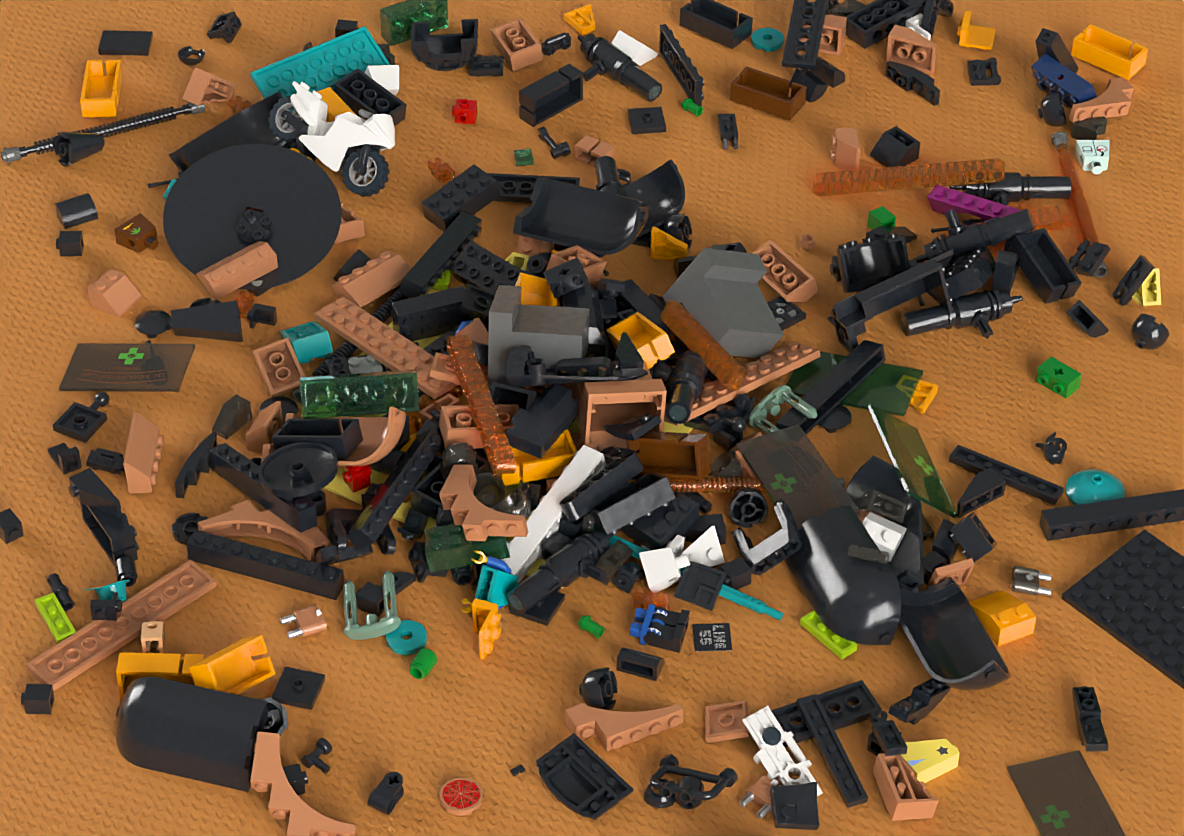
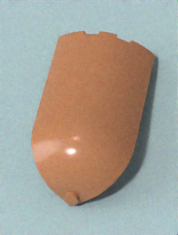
(378, 435)

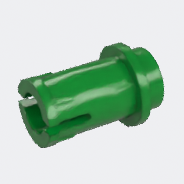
(692, 107)
(590, 626)

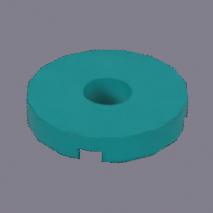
(767, 39)
(410, 646)

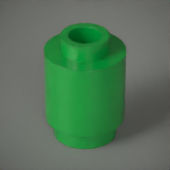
(422, 663)

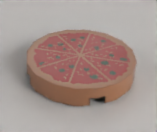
(461, 796)

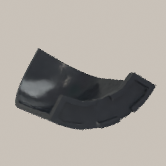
(245, 127)
(662, 191)
(581, 217)
(882, 477)
(848, 593)
(950, 637)
(190, 731)

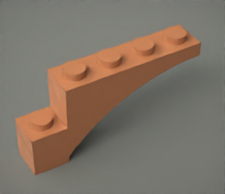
(1111, 103)
(618, 727)

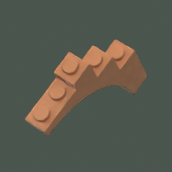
(474, 516)
(247, 521)
(284, 802)

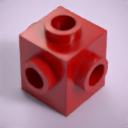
(465, 111)
(357, 477)

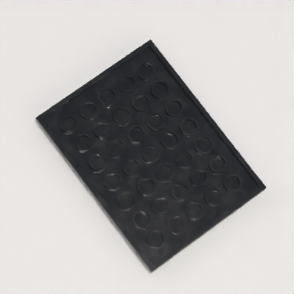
(1139, 601)

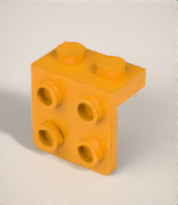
(975, 35)
(486, 623)

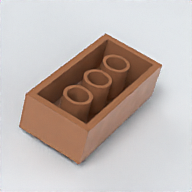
(458, 425)

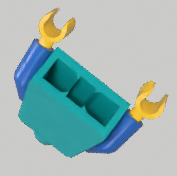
(493, 583)

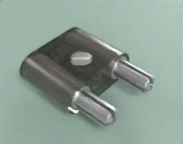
(1027, 581)

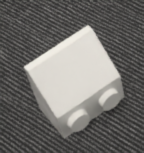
(637, 51)
(884, 533)

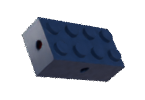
(1056, 77)

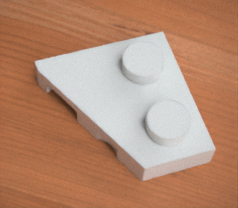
(706, 549)

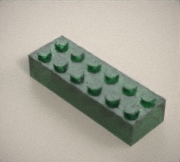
(359, 394)

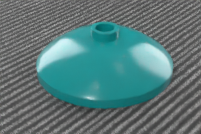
(1093, 486)

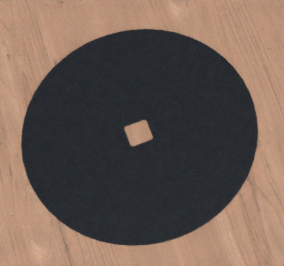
(282, 183)

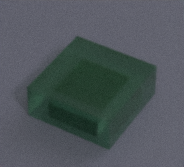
(523, 157)

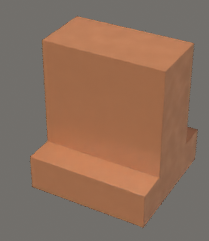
(615, 403)

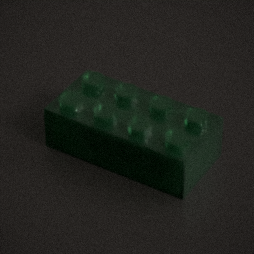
(398, 18)
(448, 547)

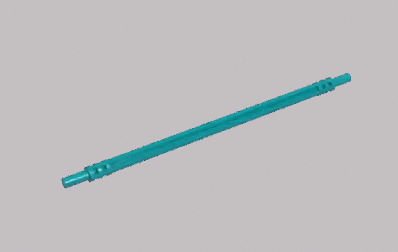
(726, 591)

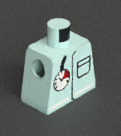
(1092, 155)

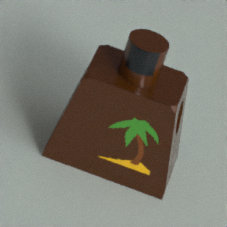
(137, 234)

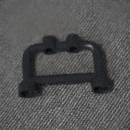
(670, 764)

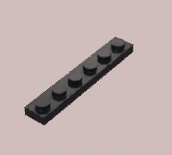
(1014, 477)
(832, 750)

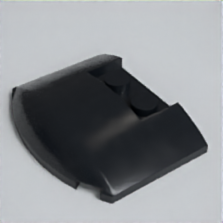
(581, 778)

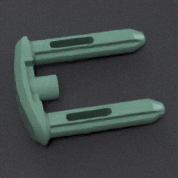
(770, 405)
(373, 627)

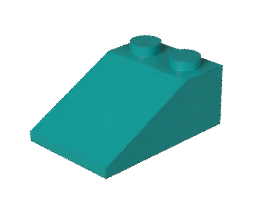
(308, 341)

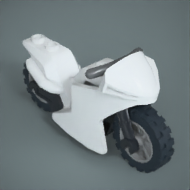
(338, 144)

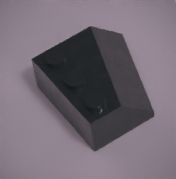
(664, 523)

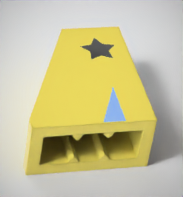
(931, 758)

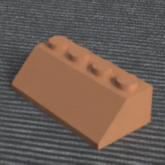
(238, 269)
(785, 274)
(372, 279)
(142, 455)

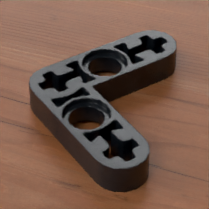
(931, 10)
(331, 555)

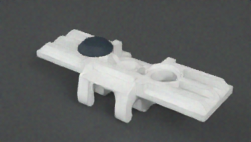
(772, 753)

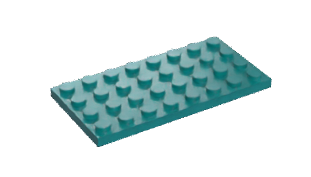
(320, 65)

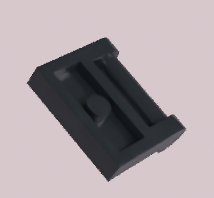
(978, 73)

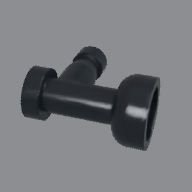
(322, 747)

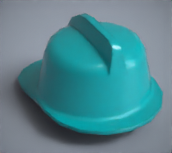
(106, 592)

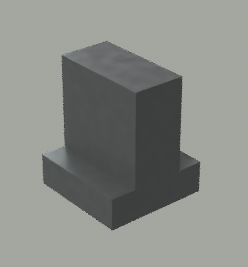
(726, 301)
(548, 330)

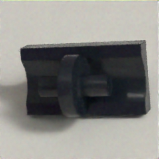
(744, 406)

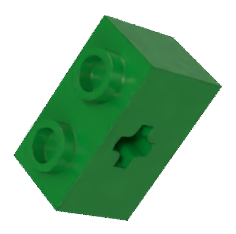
(1058, 377)

